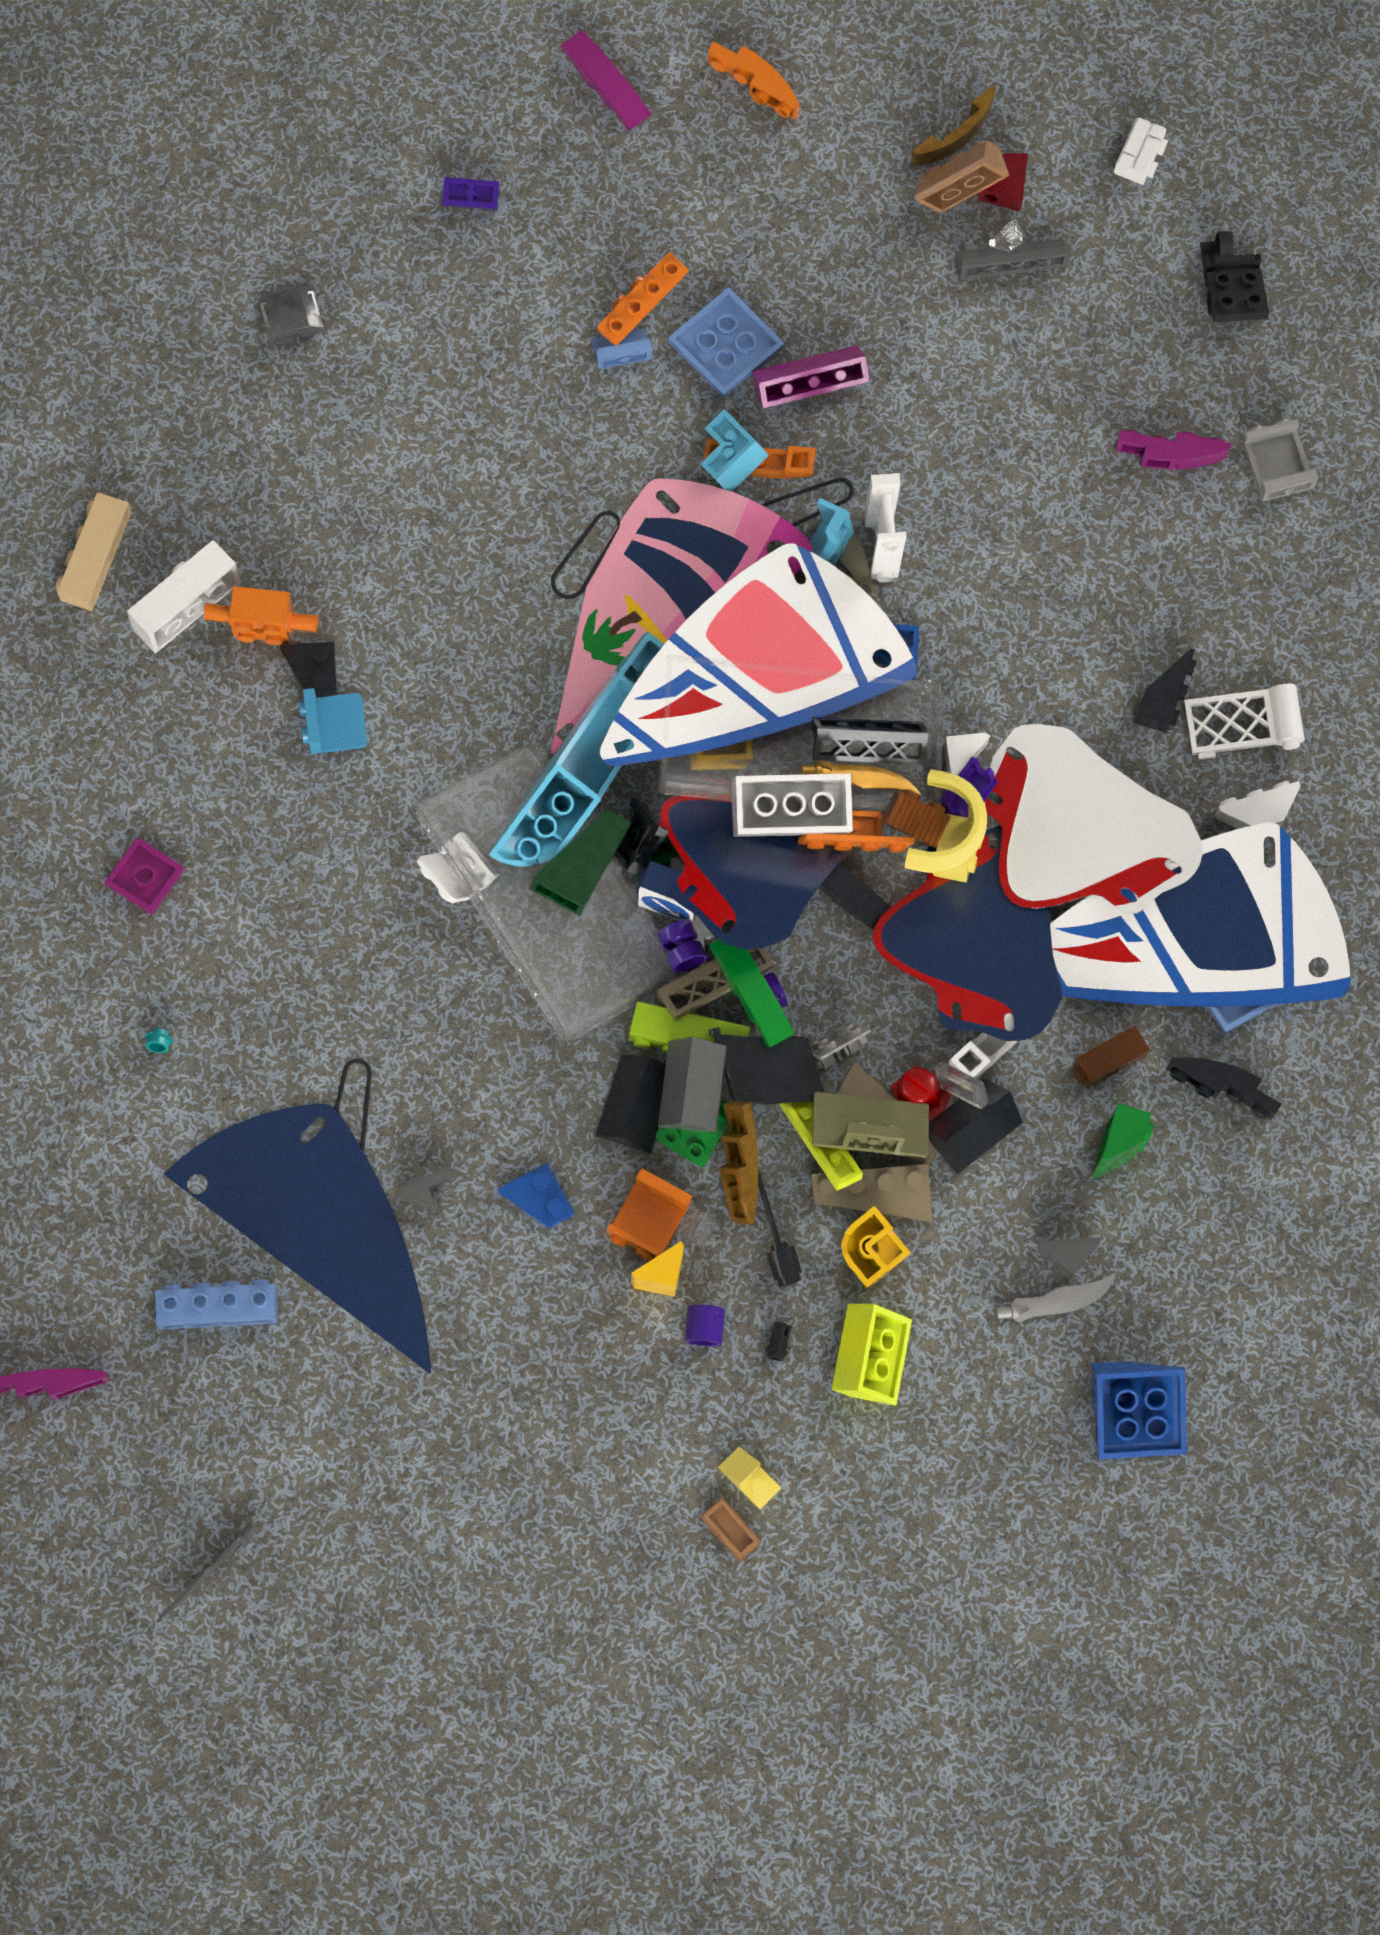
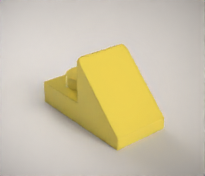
(749, 1477)

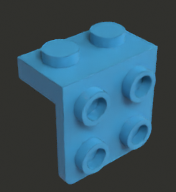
(333, 722)

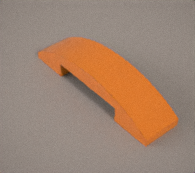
(780, 463)

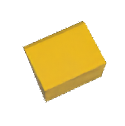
(660, 1273)

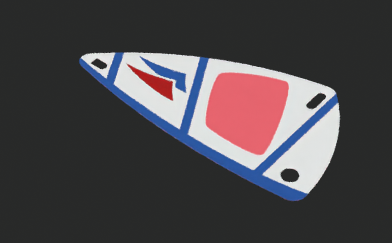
(766, 621)

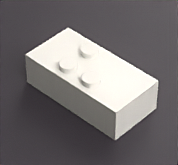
(183, 596)
(791, 805)

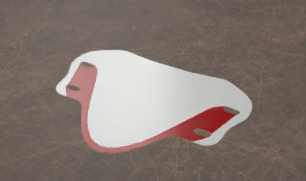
(1082, 826)

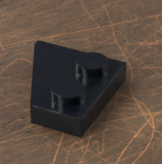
(313, 666)

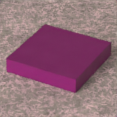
(144, 876)

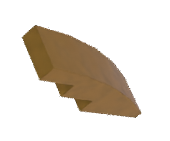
(741, 1171)

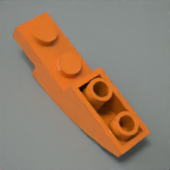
(765, 82)

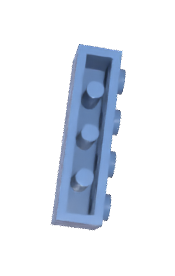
(216, 1306)

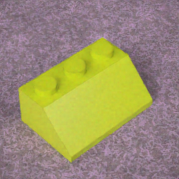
(871, 1353)

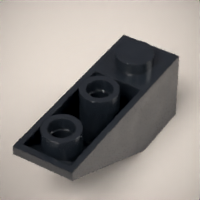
(1161, 697)

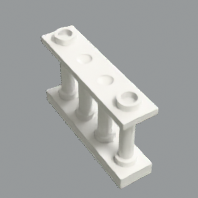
(879, 515)

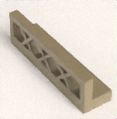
(699, 979)

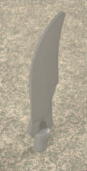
(1057, 1301)

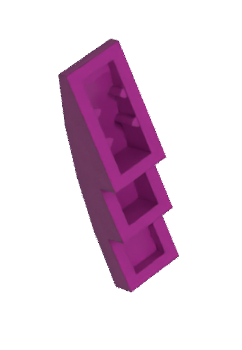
(606, 79)
(55, 1381)

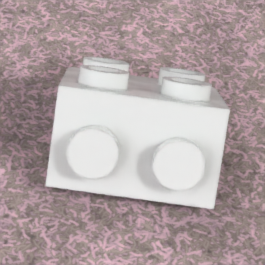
(437, 870)

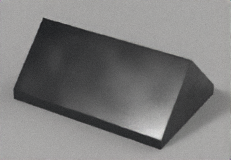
(634, 1103)
(966, 1132)

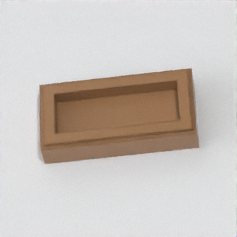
(730, 1529)

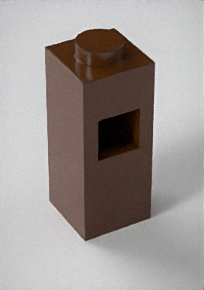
(1110, 1057)

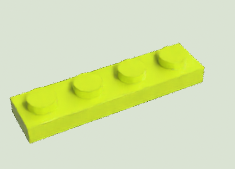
(835, 1162)

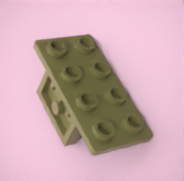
(870, 1124)

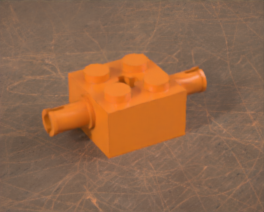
(261, 616)

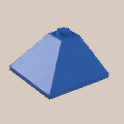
(1139, 1409)

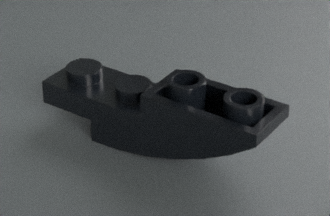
(1213, 1076)

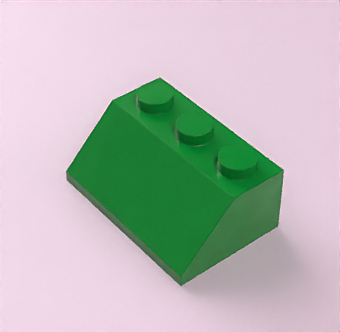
(1122, 1139)

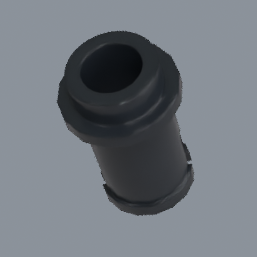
(779, 1340)

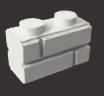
(1140, 151)

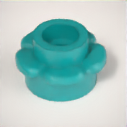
(158, 1040)

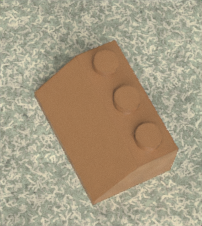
(961, 177)

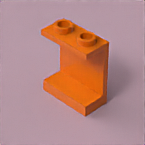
(649, 1216)

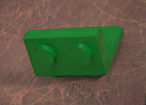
(694, 1145)

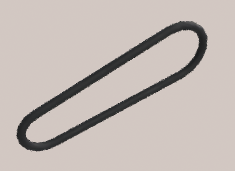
(810, 489)
(574, 549)
(367, 1094)

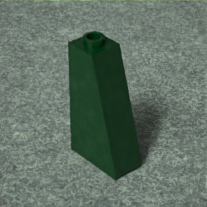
(580, 866)

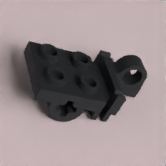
(1233, 281)

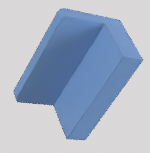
(631, 349)

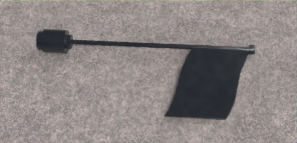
(771, 1077)

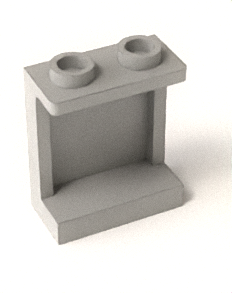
(1278, 460)

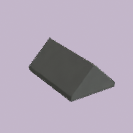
(692, 1085)

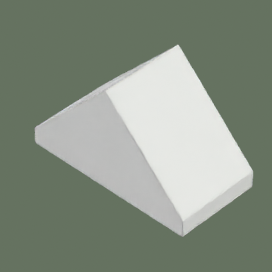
(961, 748)

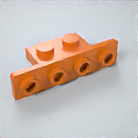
(644, 296)
(865, 834)

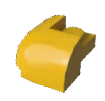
(872, 1247)

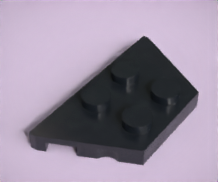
(642, 838)

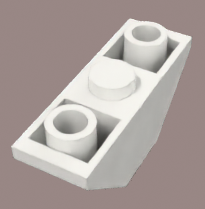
(1259, 806)

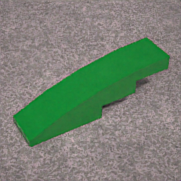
(753, 991)

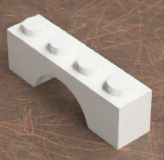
(982, 1052)

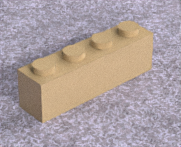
(94, 551)

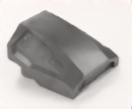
(291, 314)

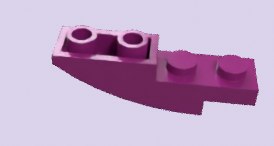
(1184, 452)

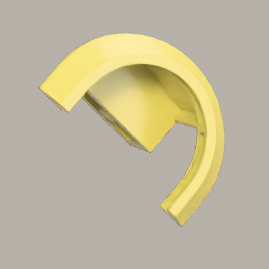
(961, 837)

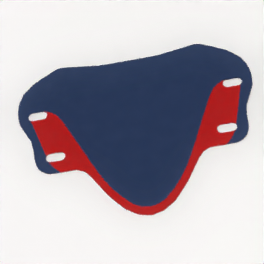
(742, 879)
(976, 950)

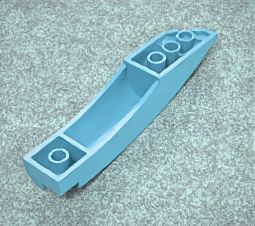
(575, 774)

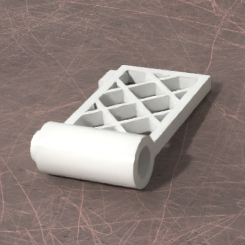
(1282, 721)

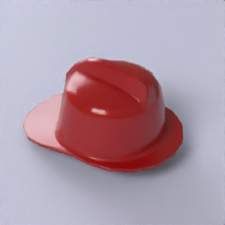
(921, 1087)

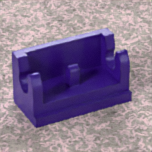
(471, 193)
(981, 780)

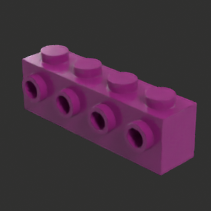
(810, 376)

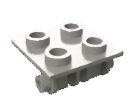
(847, 1035)

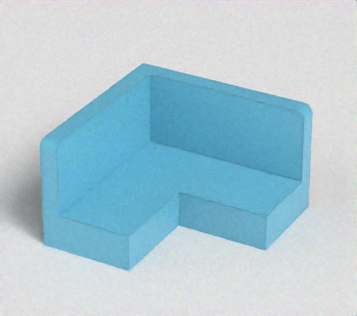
(735, 456)
(832, 532)

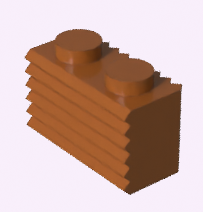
(916, 818)

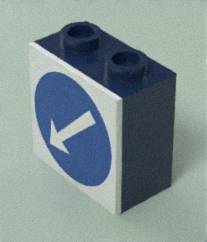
(655, 892)

